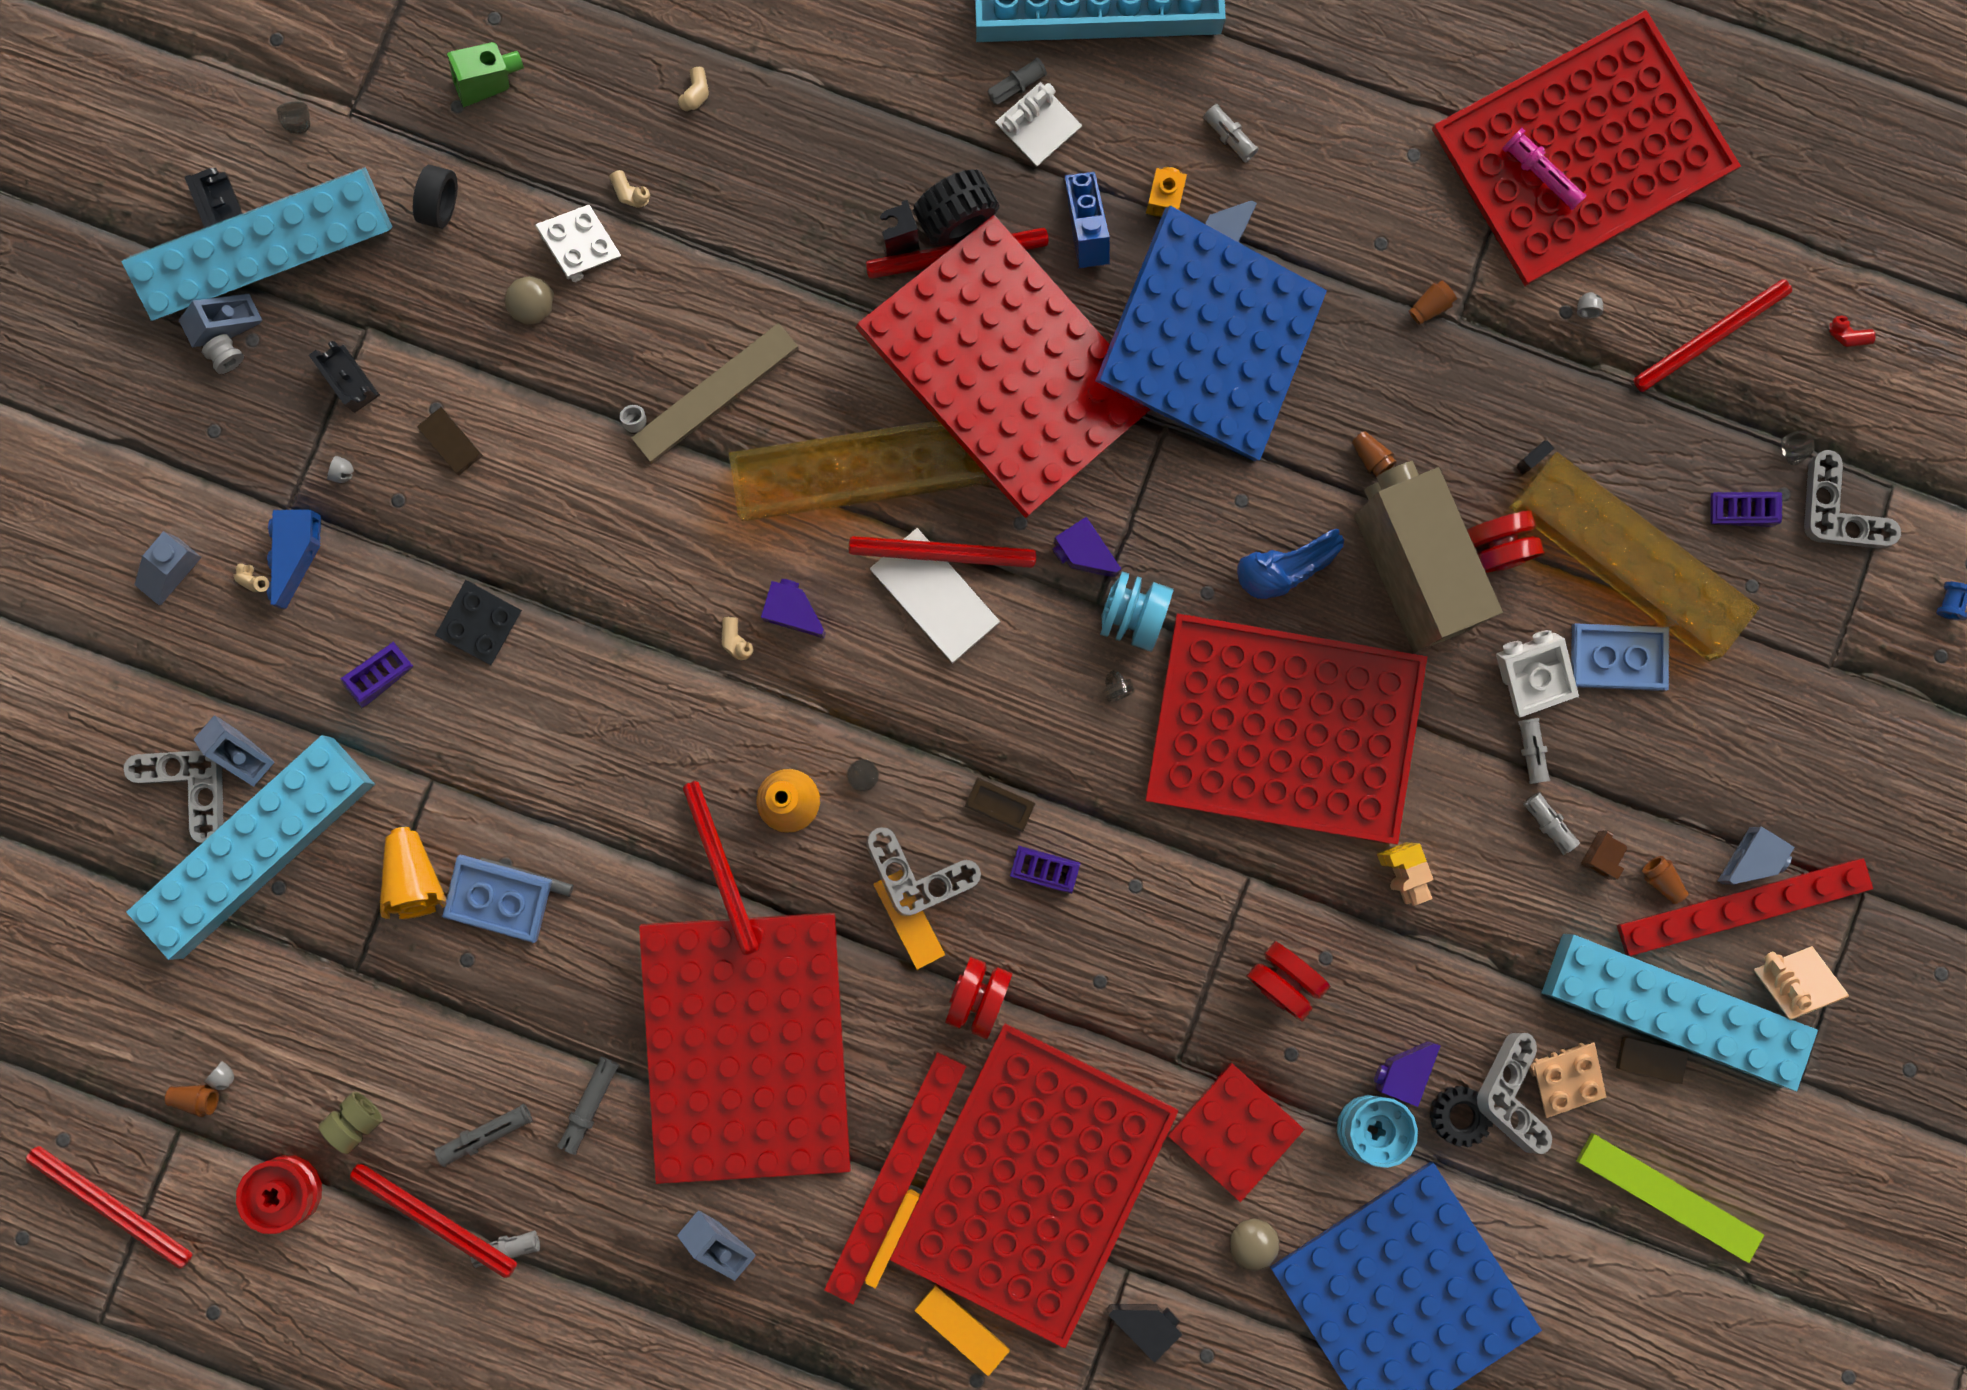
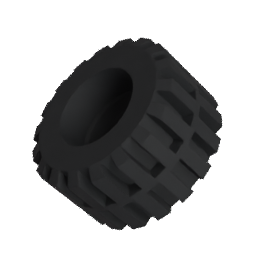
(955, 207)

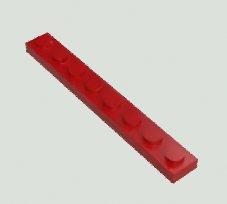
(1744, 907)
(895, 1178)

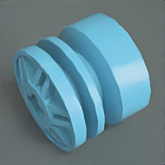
(1136, 611)
(1395, 1134)

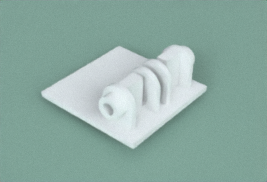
(1038, 123)
(578, 241)

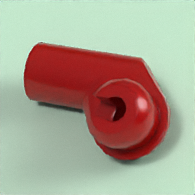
(1843, 333)

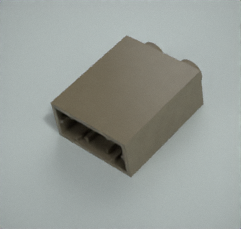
(1425, 556)

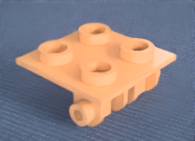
(1800, 982)
(1569, 1079)

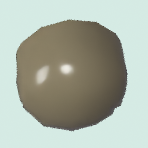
(529, 300)
(1254, 1244)

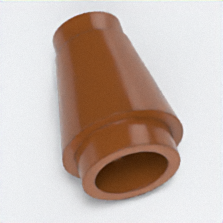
(1433, 302)
(1373, 454)
(1665, 879)
(193, 1099)

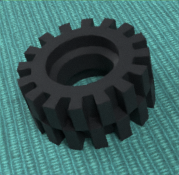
(1442, 1122)

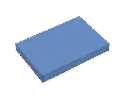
(1620, 657)
(497, 898)

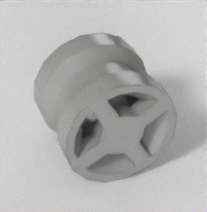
(222, 353)

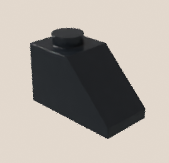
(1147, 1326)

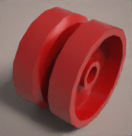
(1503, 542)
(1286, 983)
(978, 997)
(276, 1212)

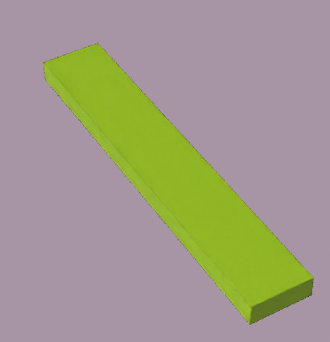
(1670, 1198)

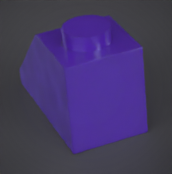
(1085, 550)
(790, 608)
(1407, 1073)

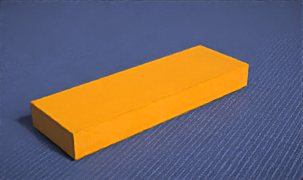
(914, 929)
(892, 1238)
(962, 1329)

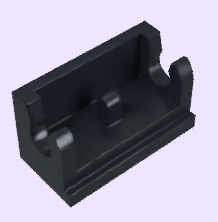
(213, 196)
(904, 236)
(345, 376)

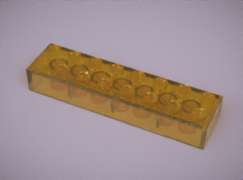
(850, 470)
(1635, 557)

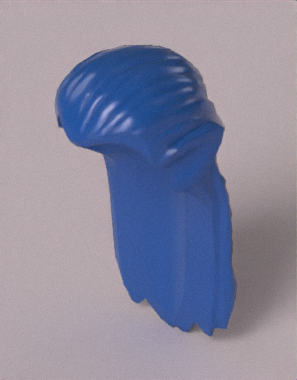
(1277, 572)

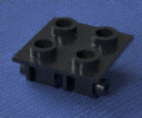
(478, 622)

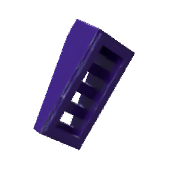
(1773, 508)
(373, 691)
(1071, 874)

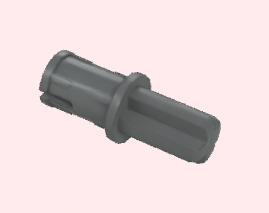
(1017, 81)

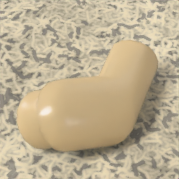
(697, 92)
(627, 194)
(244, 577)
(733, 642)

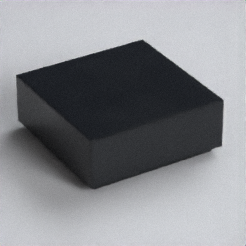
(1534, 457)

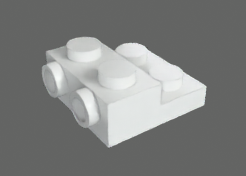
(1537, 672)

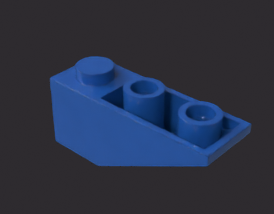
(1087, 220)
(294, 546)

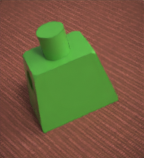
(481, 71)

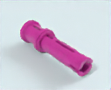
(1533, 158)

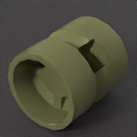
(346, 1127)

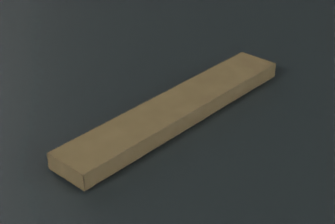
(715, 393)

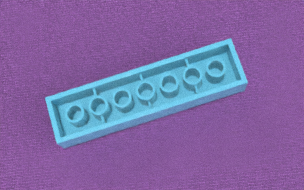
(1095, 19)
(257, 244)
(250, 848)
(1679, 1011)

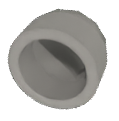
(1590, 306)
(633, 418)
(340, 470)
(220, 1077)

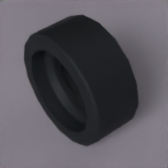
(435, 196)

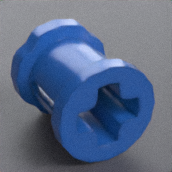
(1954, 601)

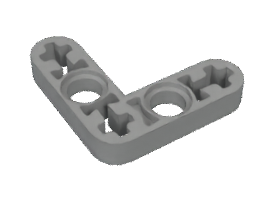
(1834, 519)
(196, 782)
(908, 883)
(1505, 1094)

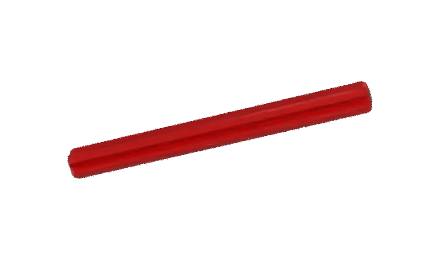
(924, 258)
(1712, 335)
(942, 551)
(720, 868)
(109, 1207)
(433, 1220)

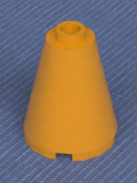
(800, 806)
(408, 877)

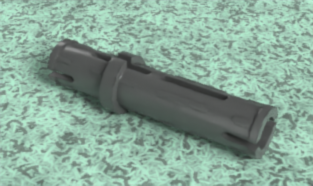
(588, 1105)
(449, 1153)

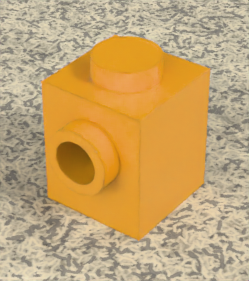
(1166, 190)

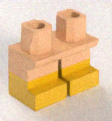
(1410, 872)

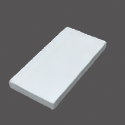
(937, 600)

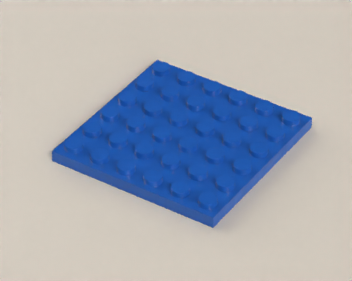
(1211, 334)
(1406, 1291)

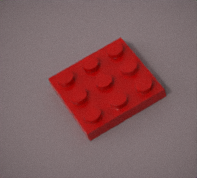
(1235, 1132)

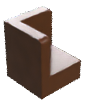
(1605, 855)

